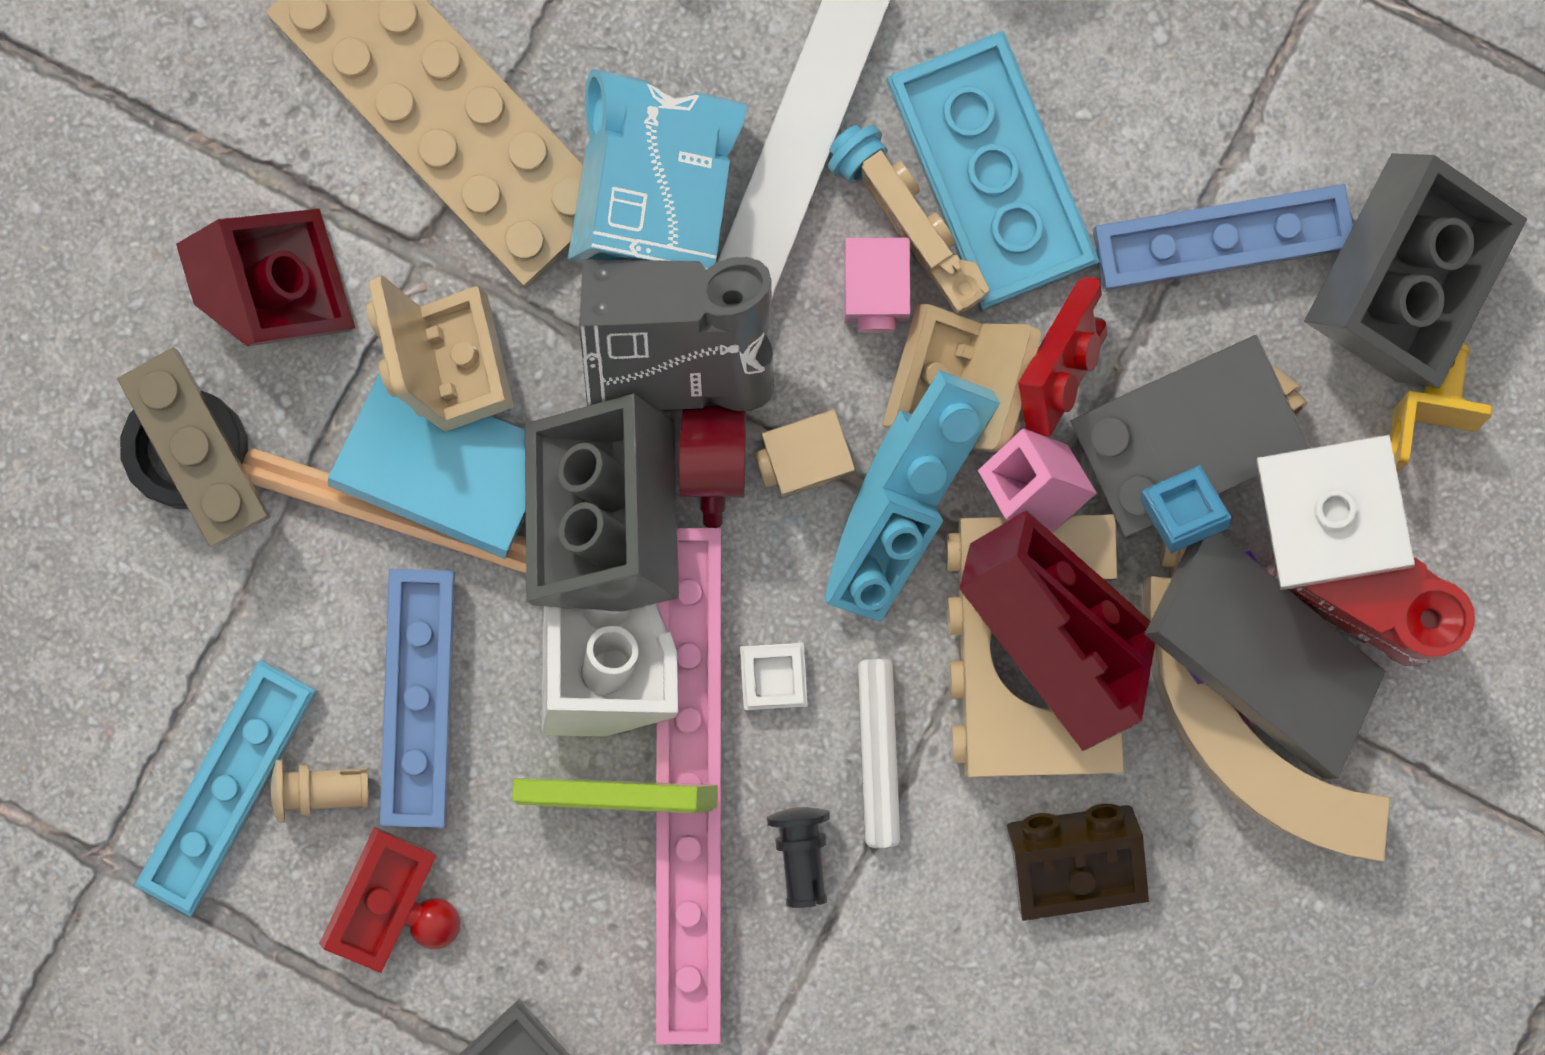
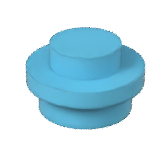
(852, 149)

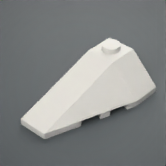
(606, 671)

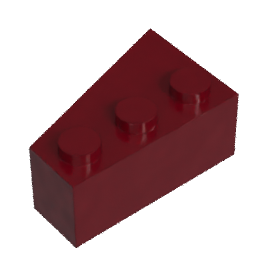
(1062, 628)

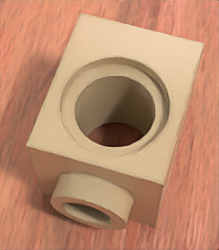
(804, 455)

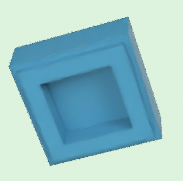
(1185, 509)

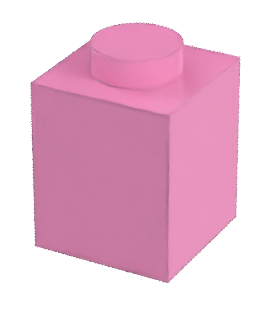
(876, 283)
(1037, 477)

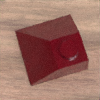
(267, 277)

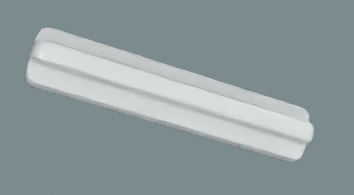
(879, 753)

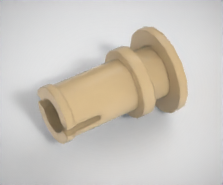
(317, 789)

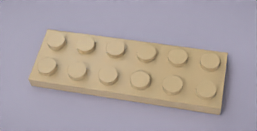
(446, 121)

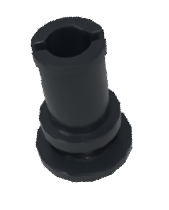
(801, 854)

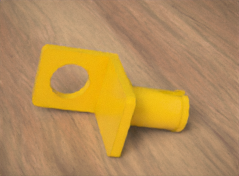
(1436, 407)

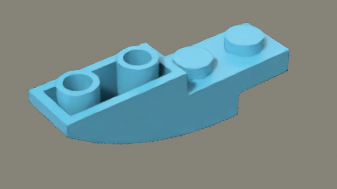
(900, 494)

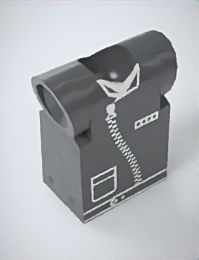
(677, 332)

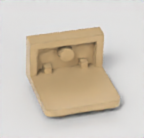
(972, 351)
(440, 354)

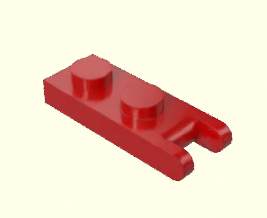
(1063, 359)

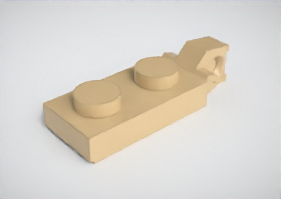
(929, 236)

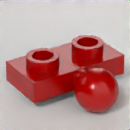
(382, 901)

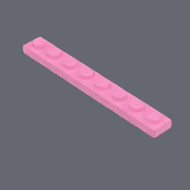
(691, 842)

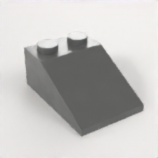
(1205, 414)

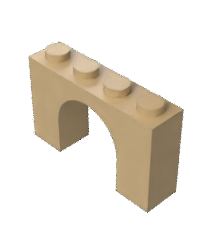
(998, 729)

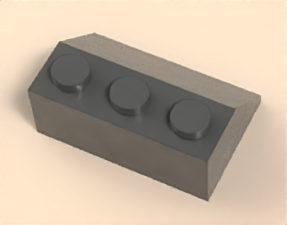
(601, 507)

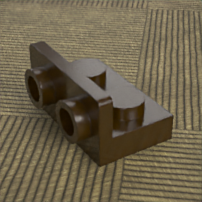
(1078, 861)

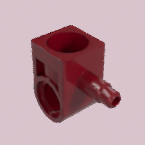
(712, 459)

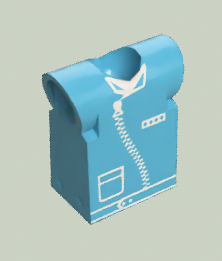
(652, 172)

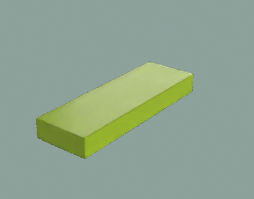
(615, 794)

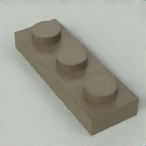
(193, 448)

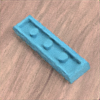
(226, 788)

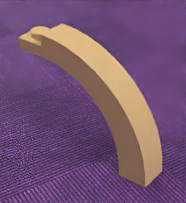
(1248, 768)

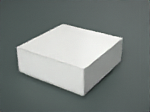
(773, 676)

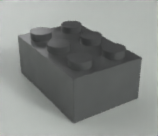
(1416, 269)

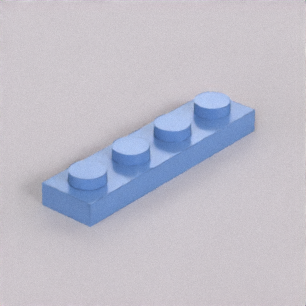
(1223, 237)
(417, 698)

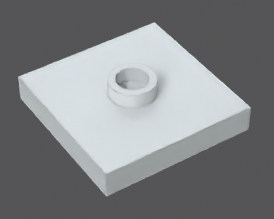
(1335, 512)

